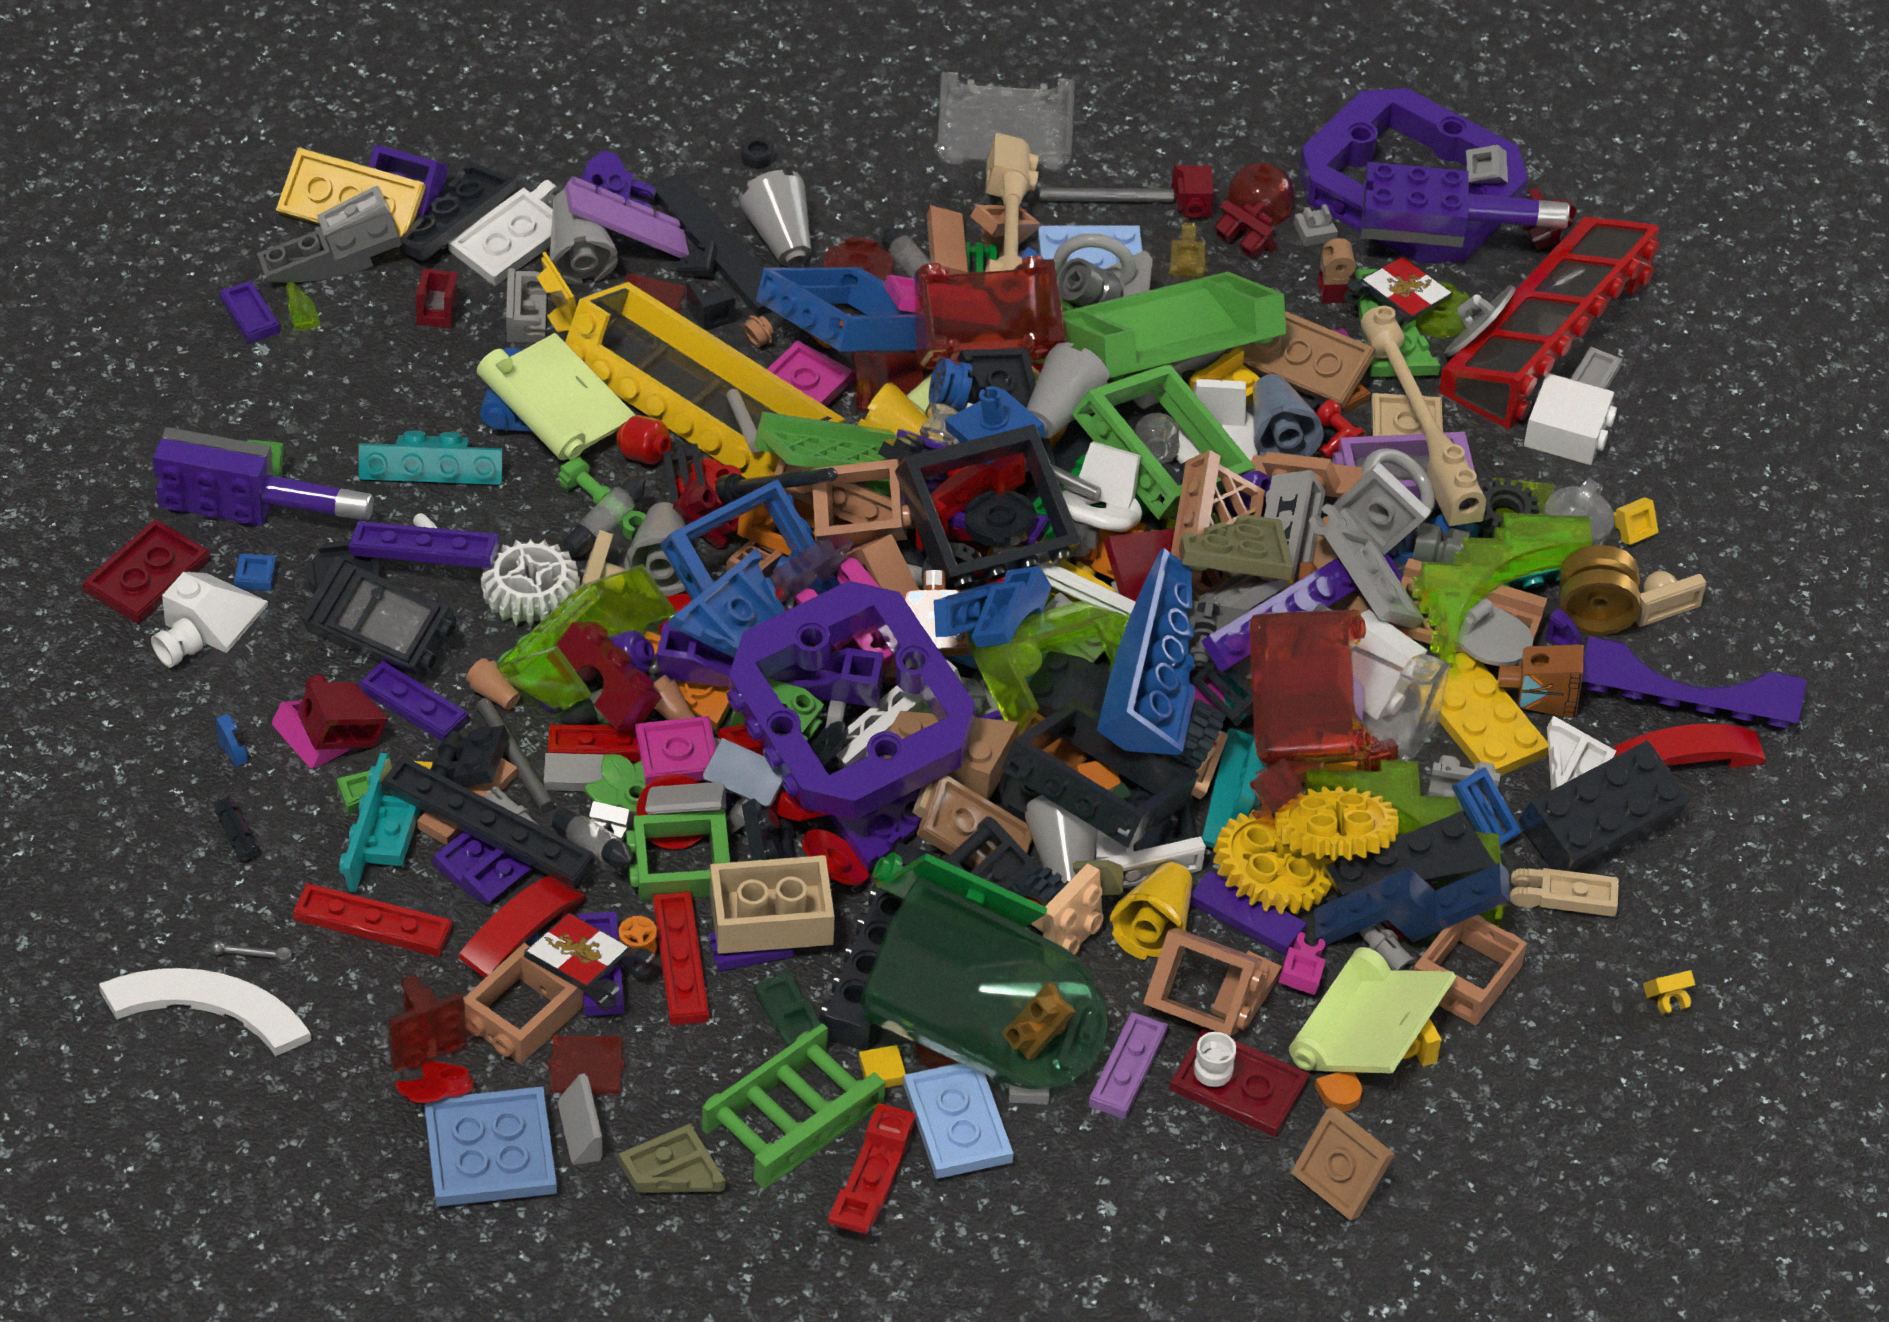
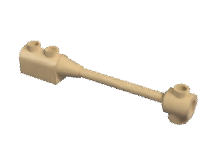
(1010, 176)
(1447, 465)

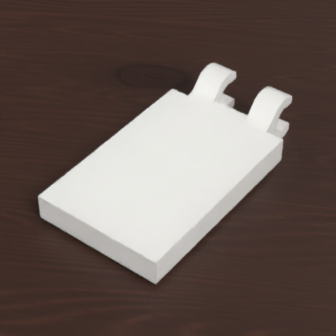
(508, 234)

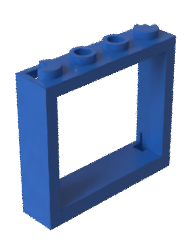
(806, 300)
(781, 509)

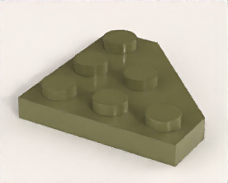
(1248, 547)

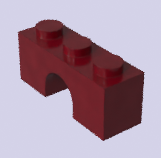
(626, 692)

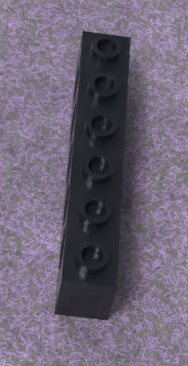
(844, 1011)

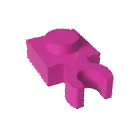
(1303, 965)

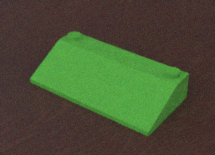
(1176, 322)

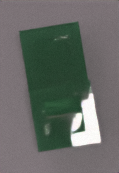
(786, 1007)

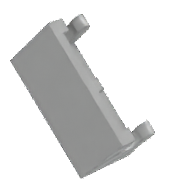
(525, 307)

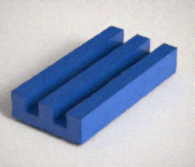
(1468, 785)

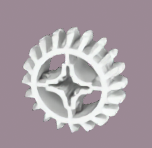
(529, 581)

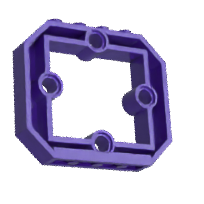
(1352, 141)
(871, 780)

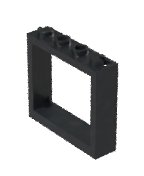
(994, 567)
(1086, 799)

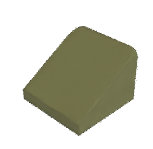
(1110, 875)

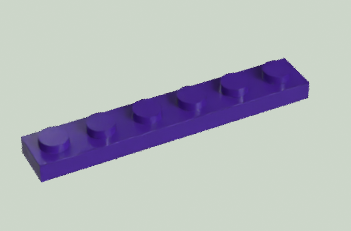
(1321, 587)

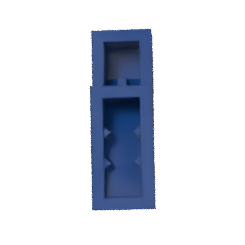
(1008, 603)

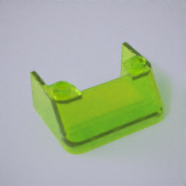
(616, 602)
(1009, 663)

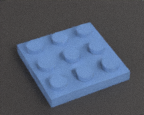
(490, 1146)

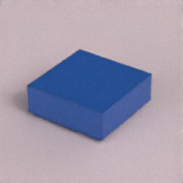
(255, 572)

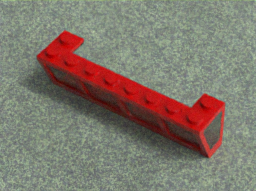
(1546, 315)

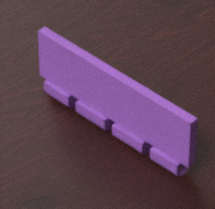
(626, 217)

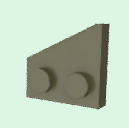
(672, 1164)

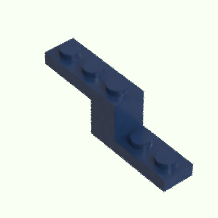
(1412, 904)

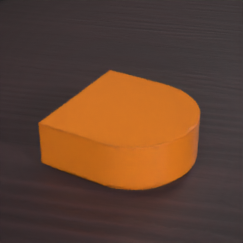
(1340, 1090)

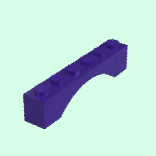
(849, 676)
(1768, 695)

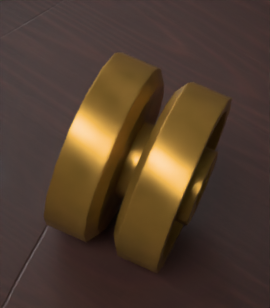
(1600, 589)

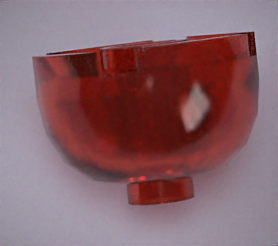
(1263, 183)

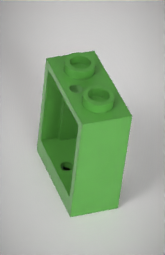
(671, 826)

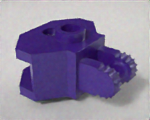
(609, 173)

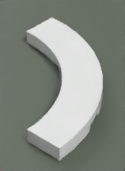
(212, 993)

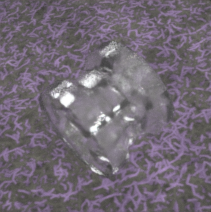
(935, 425)

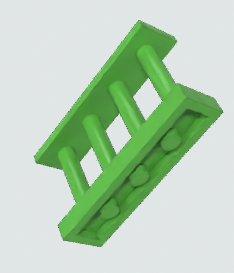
(801, 1138)

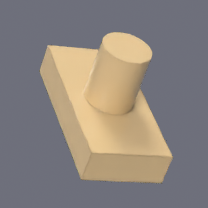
(596, 565)

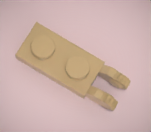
(1565, 891)

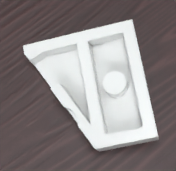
(1572, 752)

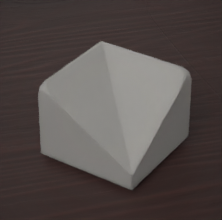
(1487, 165)

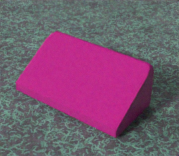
(292, 730)

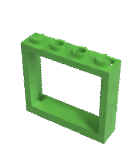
(1185, 408)

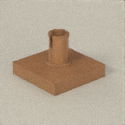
(1342, 1163)

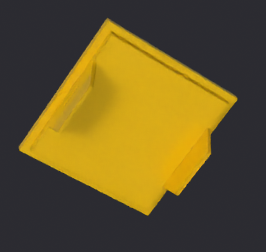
(560, 293)

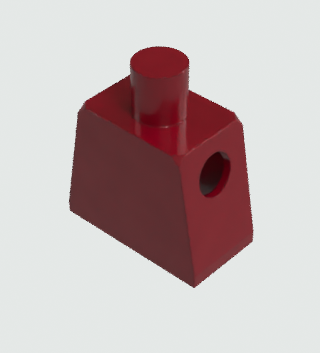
(339, 715)

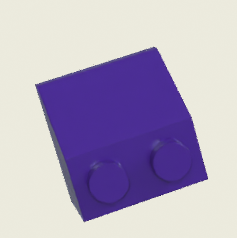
(414, 167)

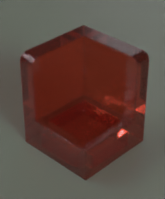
(1274, 787)

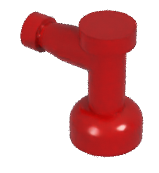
(1331, 415)

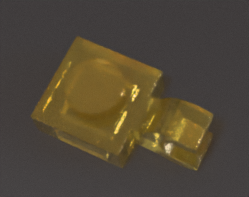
(1187, 255)

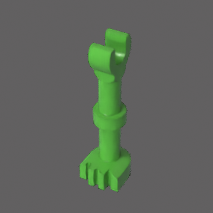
(576, 472)

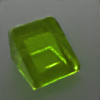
(301, 308)

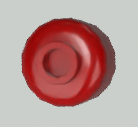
(643, 439)

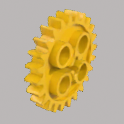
(1337, 823)
(1267, 868)

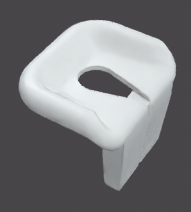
(1228, 405)
(1117, 476)

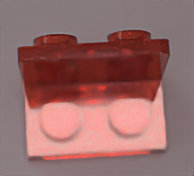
(876, 370)

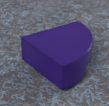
(1562, 630)

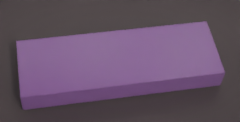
(1128, 1065)

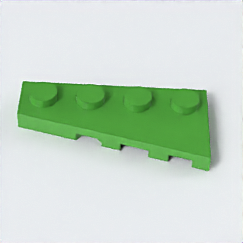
(1414, 349)

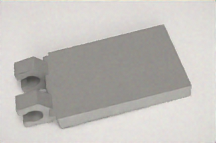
(1367, 567)

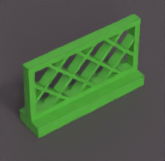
(819, 442)

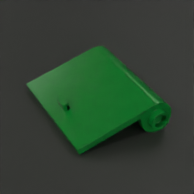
(898, 880)

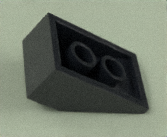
(1068, 678)

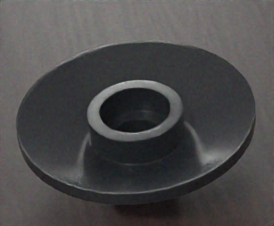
(828, 743)

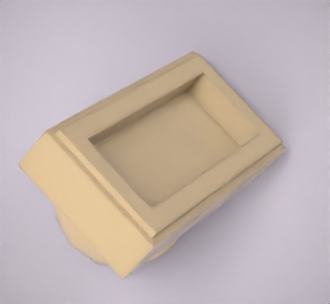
(1668, 597)

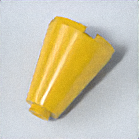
(893, 411)
(1153, 909)

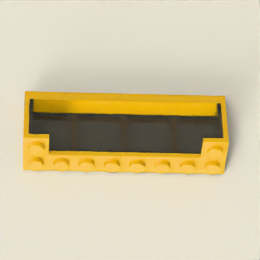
(682, 374)

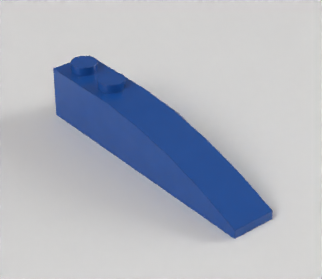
(1149, 682)

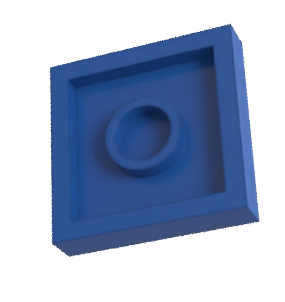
(991, 416)

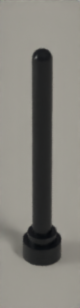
(734, 486)

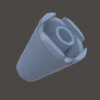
(1283, 419)

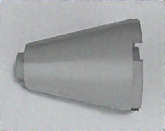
(780, 215)
(579, 245)
(1063, 384)
(646, 547)
(1059, 836)

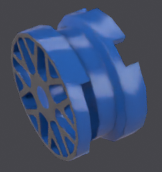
(950, 383)

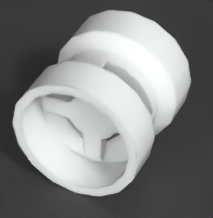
(175, 643)
(1214, 1059)

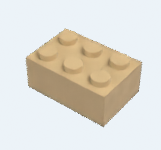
(771, 904)

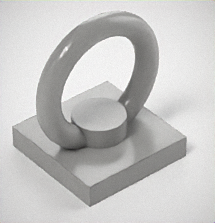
(1132, 270)
(1384, 503)

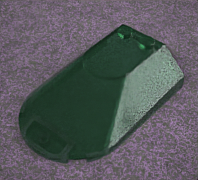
(963, 974)

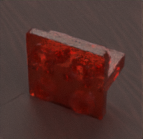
(425, 1026)

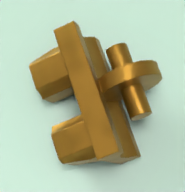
(1039, 1022)

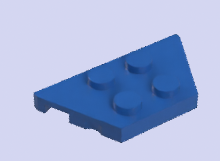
(730, 606)

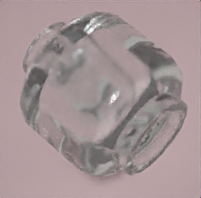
(1159, 435)

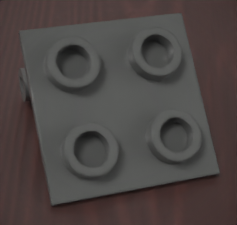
(1207, 618)

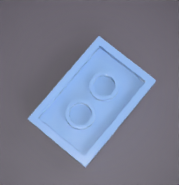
(1053, 236)
(957, 1119)

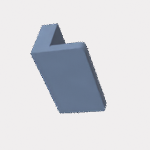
(744, 773)

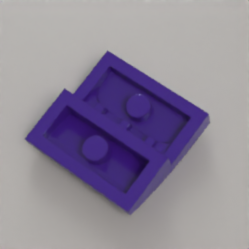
(479, 867)

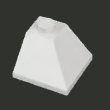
(213, 606)

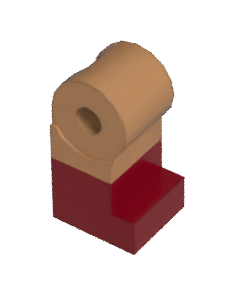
(1335, 270)

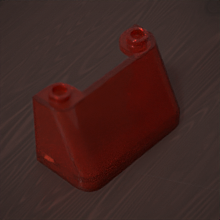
(987, 311)
(1306, 687)

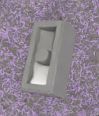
(354, 211)
(686, 798)
(580, 1122)

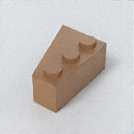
(985, 752)

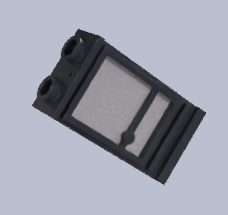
(379, 619)

